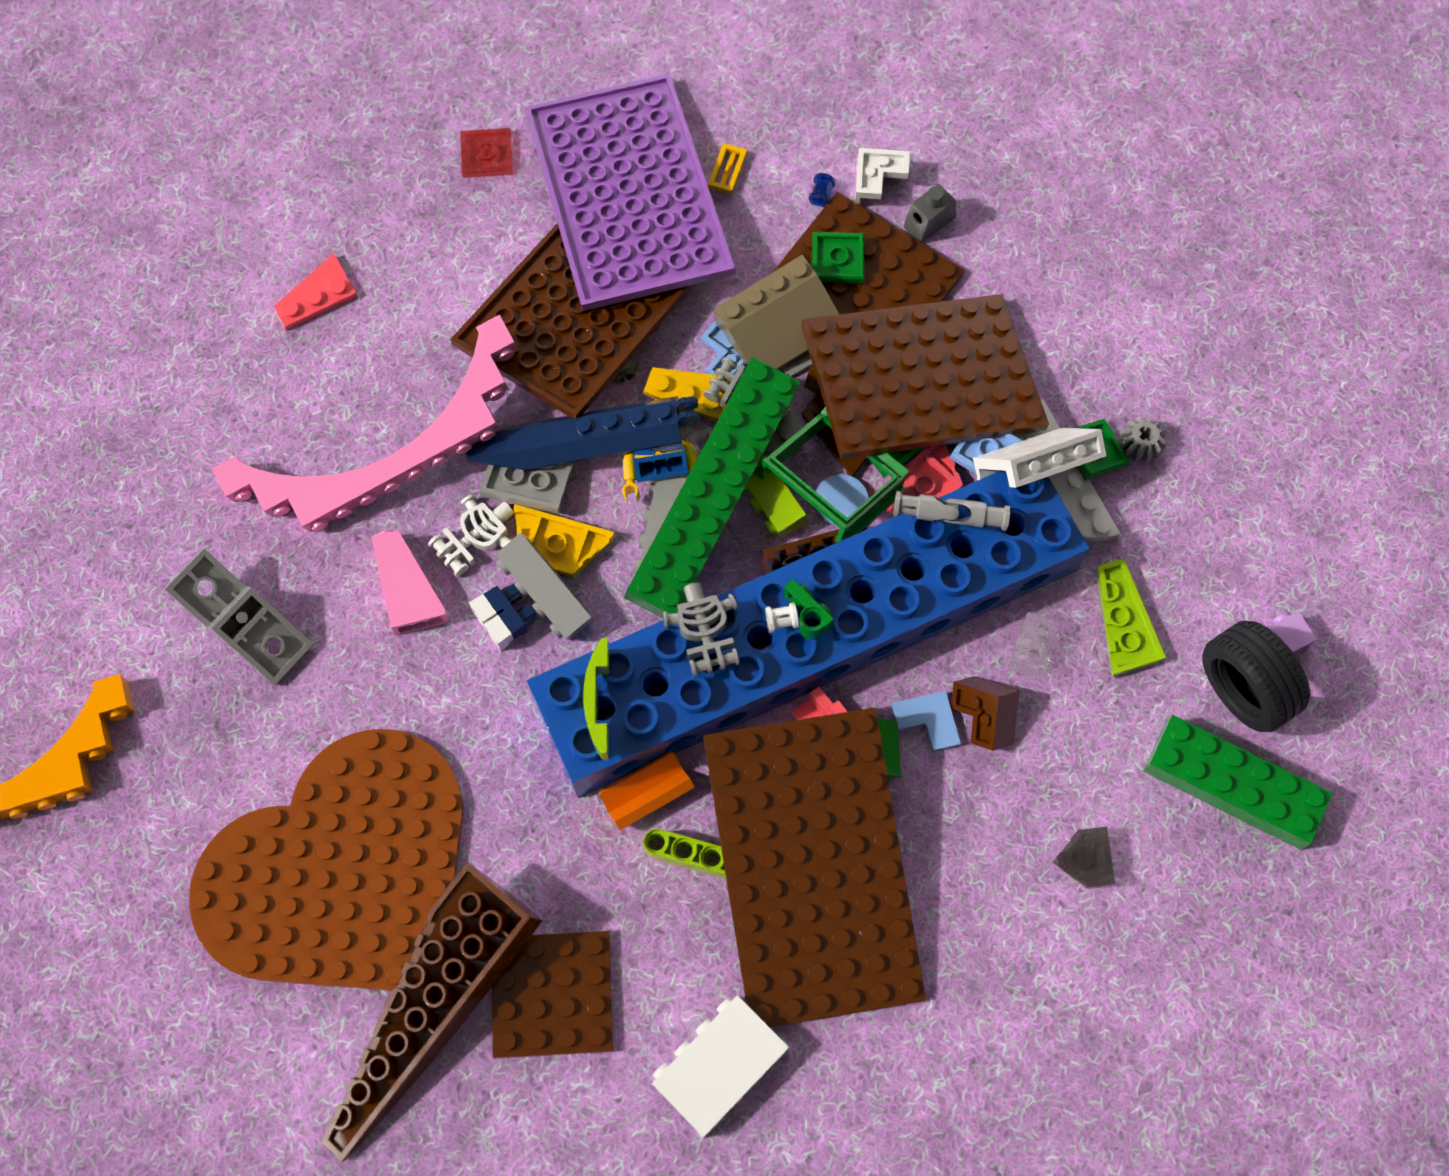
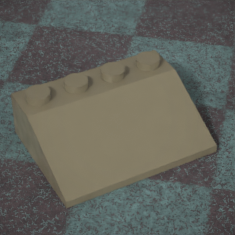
(769, 314)

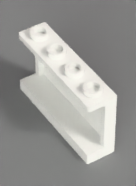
(1042, 455)
(719, 1065)

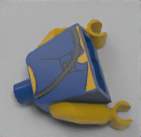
(656, 464)

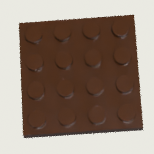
(555, 998)

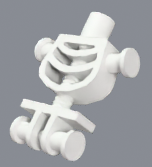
(493, 524)

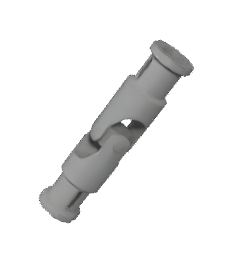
(933, 508)

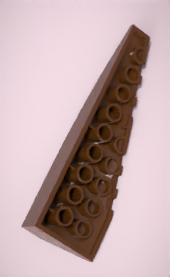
(456, 961)

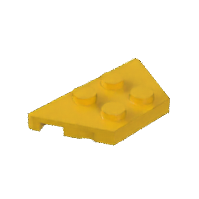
(561, 541)

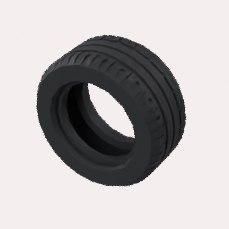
(1256, 676)

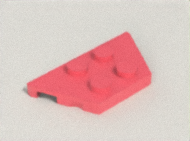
(931, 474)

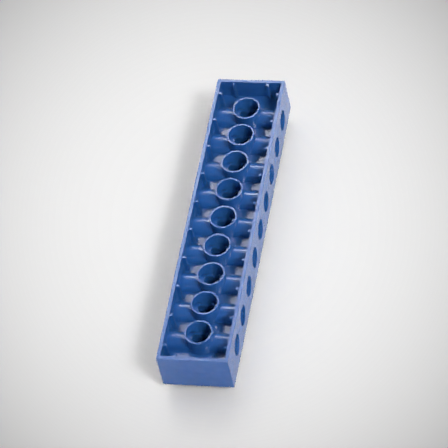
(792, 666)

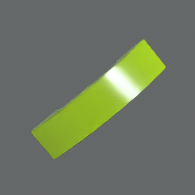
(597, 666)

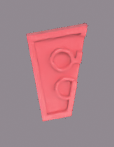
(316, 294)

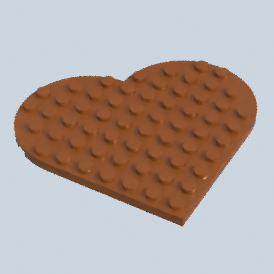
(339, 874)

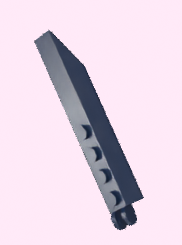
(589, 436)

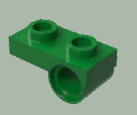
(809, 608)

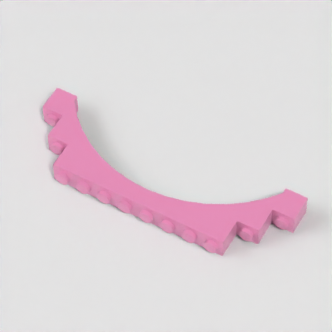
(333, 496)

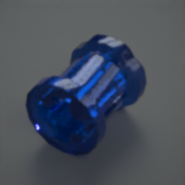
(822, 189)

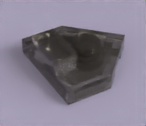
(1088, 858)

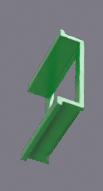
(867, 512)

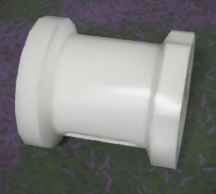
(789, 611)

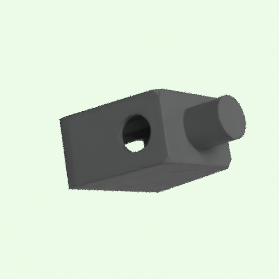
(933, 209)

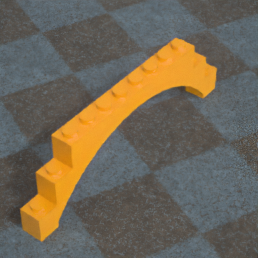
(63, 769)

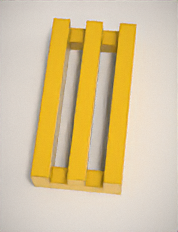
(720, 187)

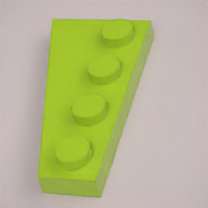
(1126, 623)

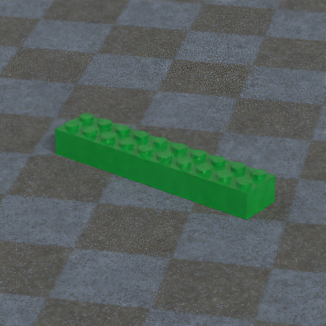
(712, 489)

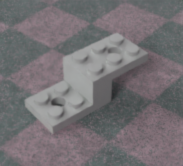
(238, 616)

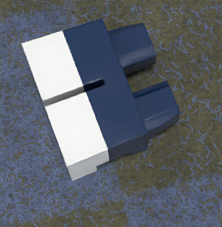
(499, 617)

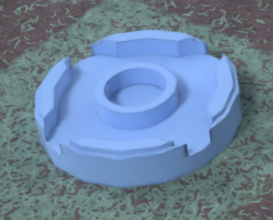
(843, 493)

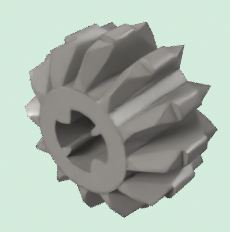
(1133, 435)

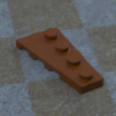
(790, 552)

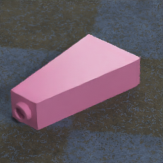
(406, 590)

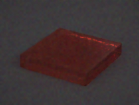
(486, 152)

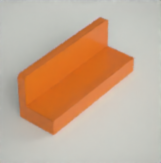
(645, 790)

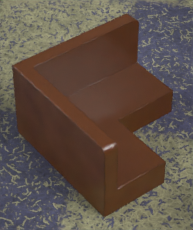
(992, 711)

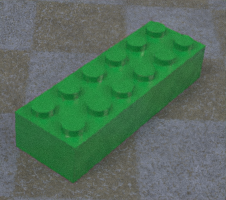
(1238, 782)

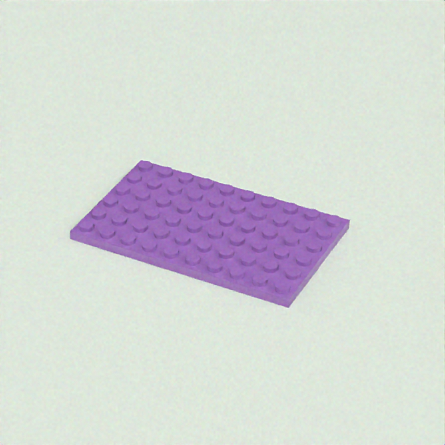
(628, 192)

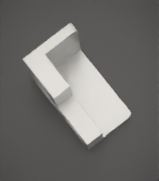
(876, 164)

